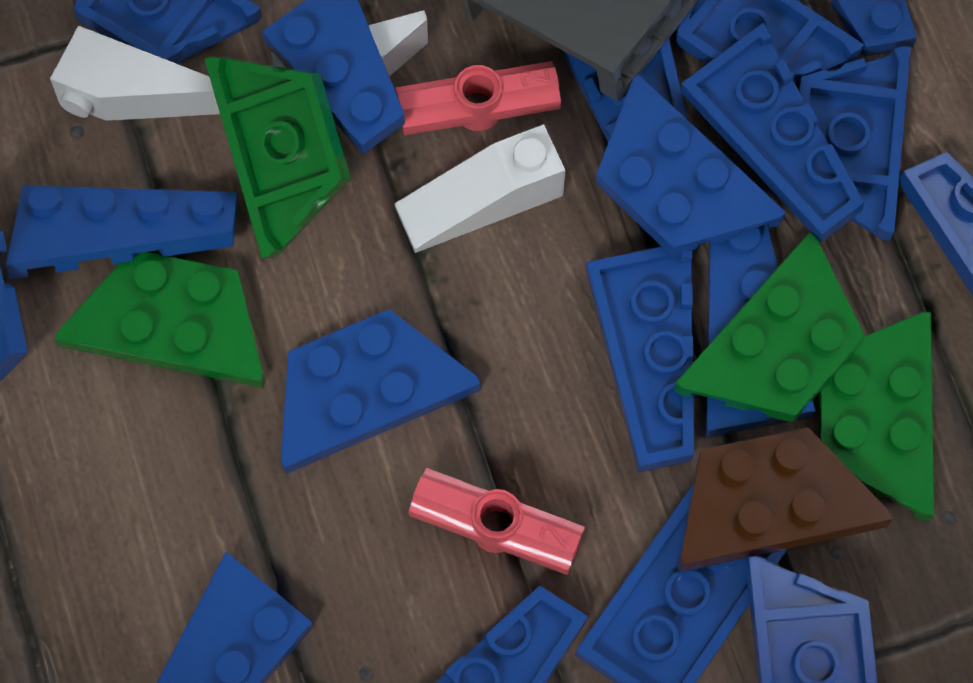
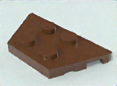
(773, 498)

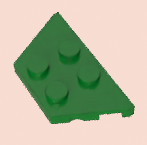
(279, 145)
(169, 318)
(781, 341)
(880, 414)

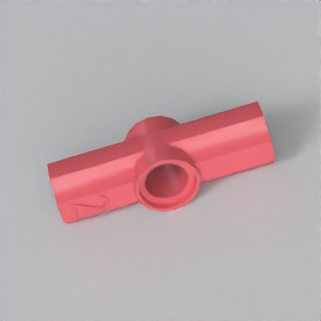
(510, 90)
(461, 507)

